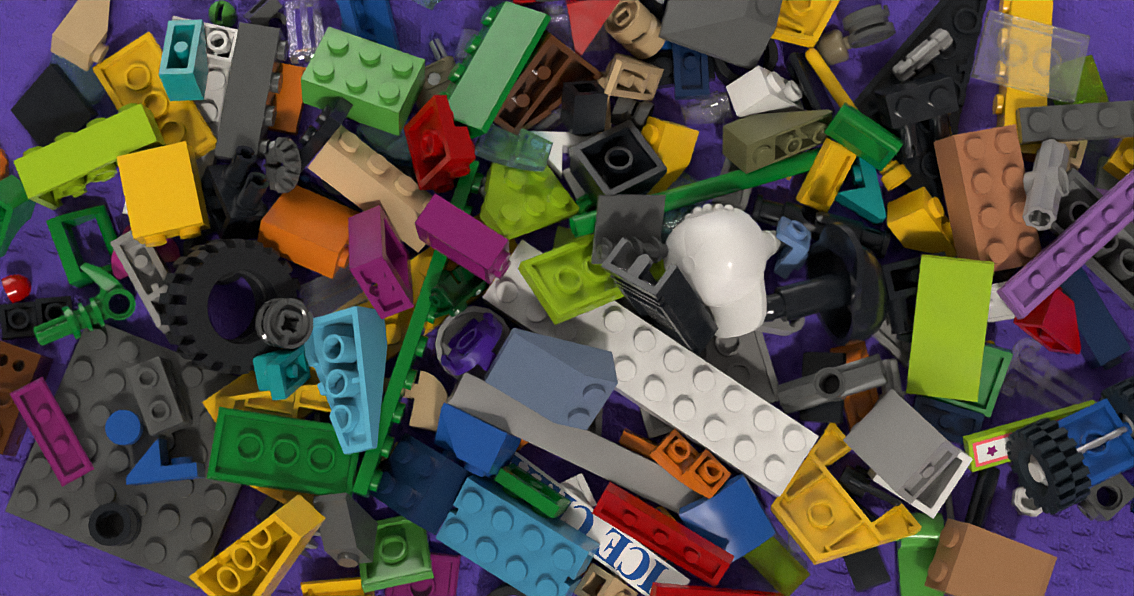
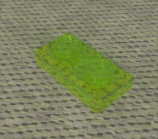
(777, 566)

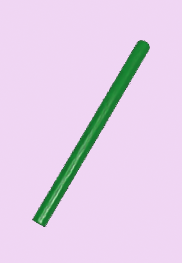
(714, 187)

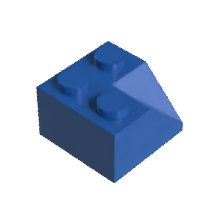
(474, 441)

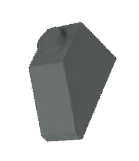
(347, 529)

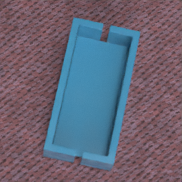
(515, 541)

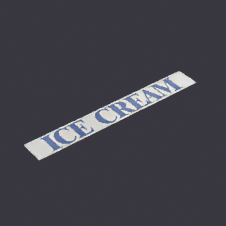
(616, 550)

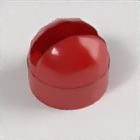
(16, 287)

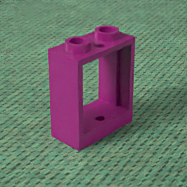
(463, 239)
(380, 258)

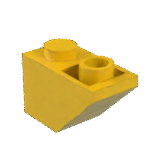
(921, 223)

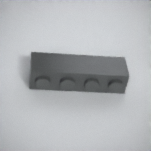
(251, 91)

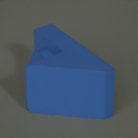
(155, 467)

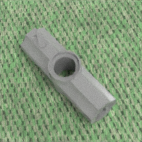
(1046, 185)

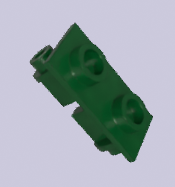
(452, 296)

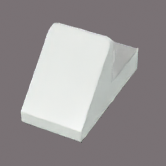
(561, 144)

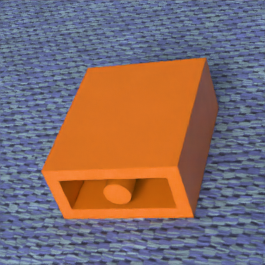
(308, 231)

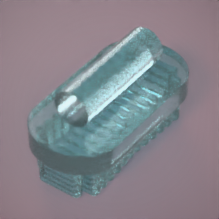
(85, 81)

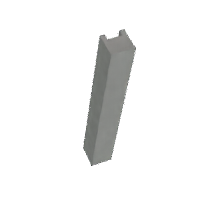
(572, 444)

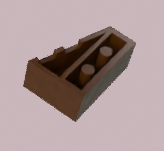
(541, 84)

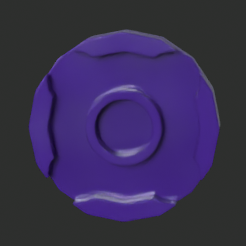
(473, 345)

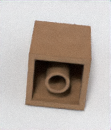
(986, 564)

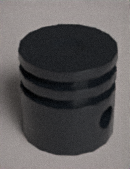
(115, 524)

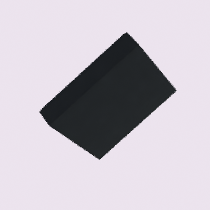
(53, 107)

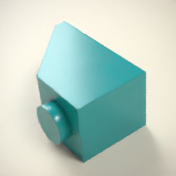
(184, 60)

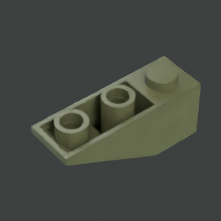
(773, 137)

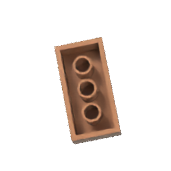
(987, 196)

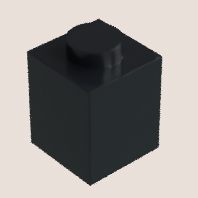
(583, 107)

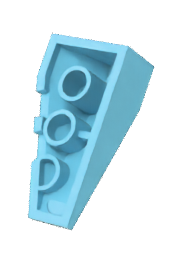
(350, 362)

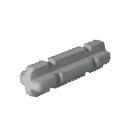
(922, 55)

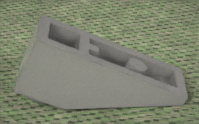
(146, 272)

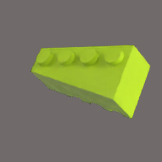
(86, 155)

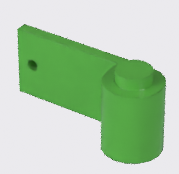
(916, 555)

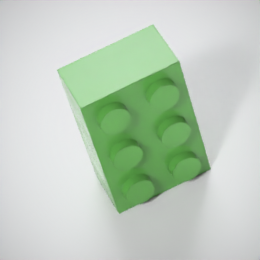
(368, 75)

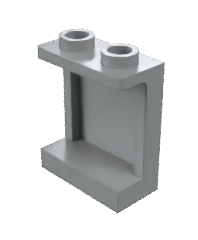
(901, 446)

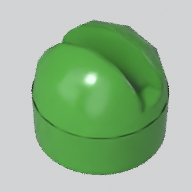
(229, 14)

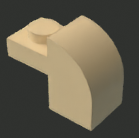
(428, 400)

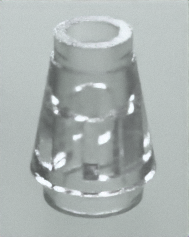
(708, 111)

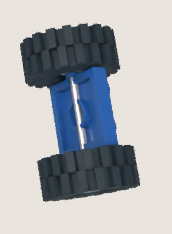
(1071, 455)

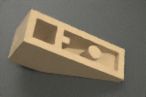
(83, 33)
(631, 78)

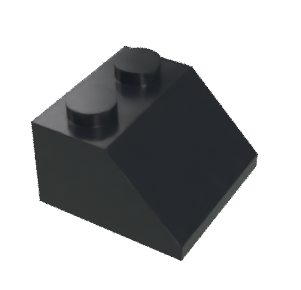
(616, 163)

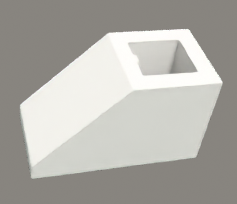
(764, 93)

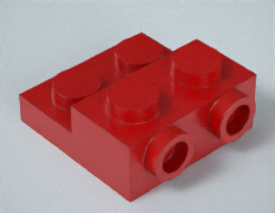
(438, 147)

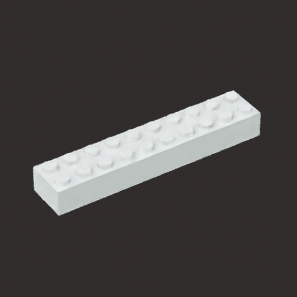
(670, 382)

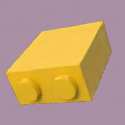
(163, 194)

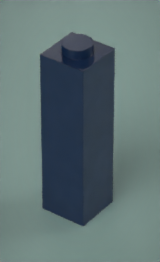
(1098, 333)

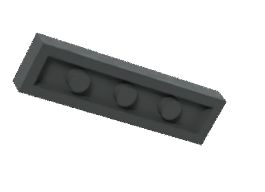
(1075, 122)

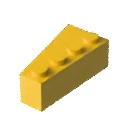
(262, 555)

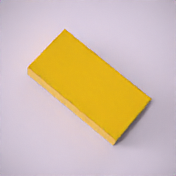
(826, 176)

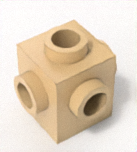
(601, 583)

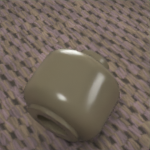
(833, 47)

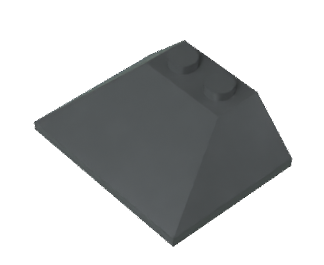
(722, 28)

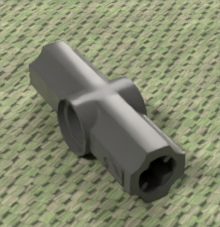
(853, 377)

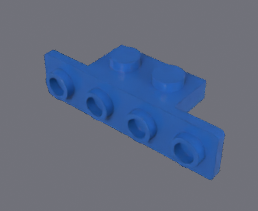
(369, 21)

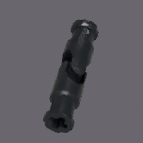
(770, 213)

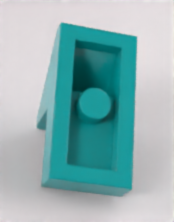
(867, 199)
(282, 371)

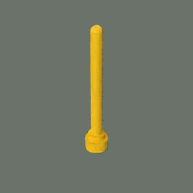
(893, 173)

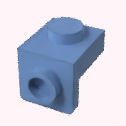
(796, 246)

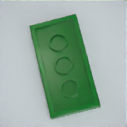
(280, 454)

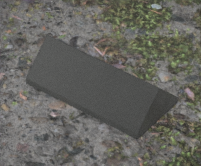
(1114, 260)

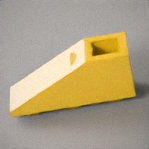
(673, 145)

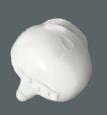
(725, 264)

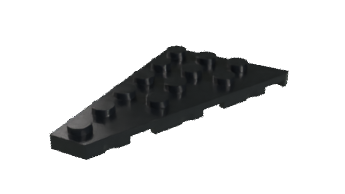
(963, 23)

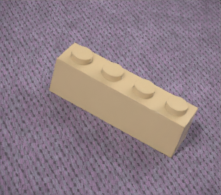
(372, 181)

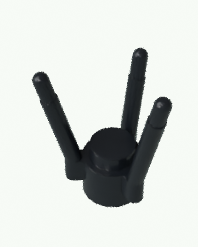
(856, 484)

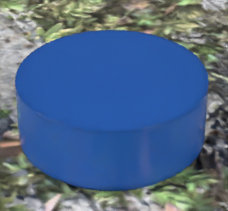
(124, 427)

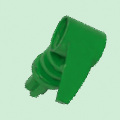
(87, 315)

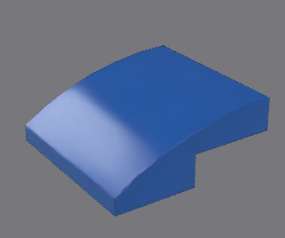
(730, 518)

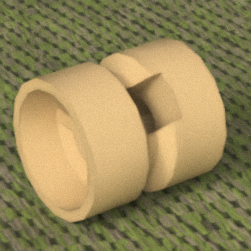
(635, 28)

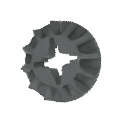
(284, 177)

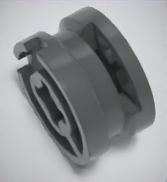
(868, 26)
(285, 323)

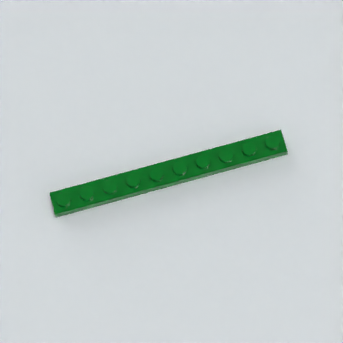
(413, 345)

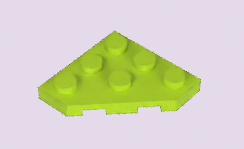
(523, 200)

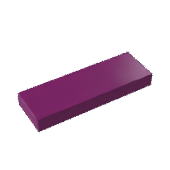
(52, 431)

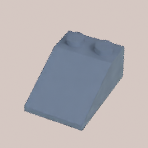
(554, 377)

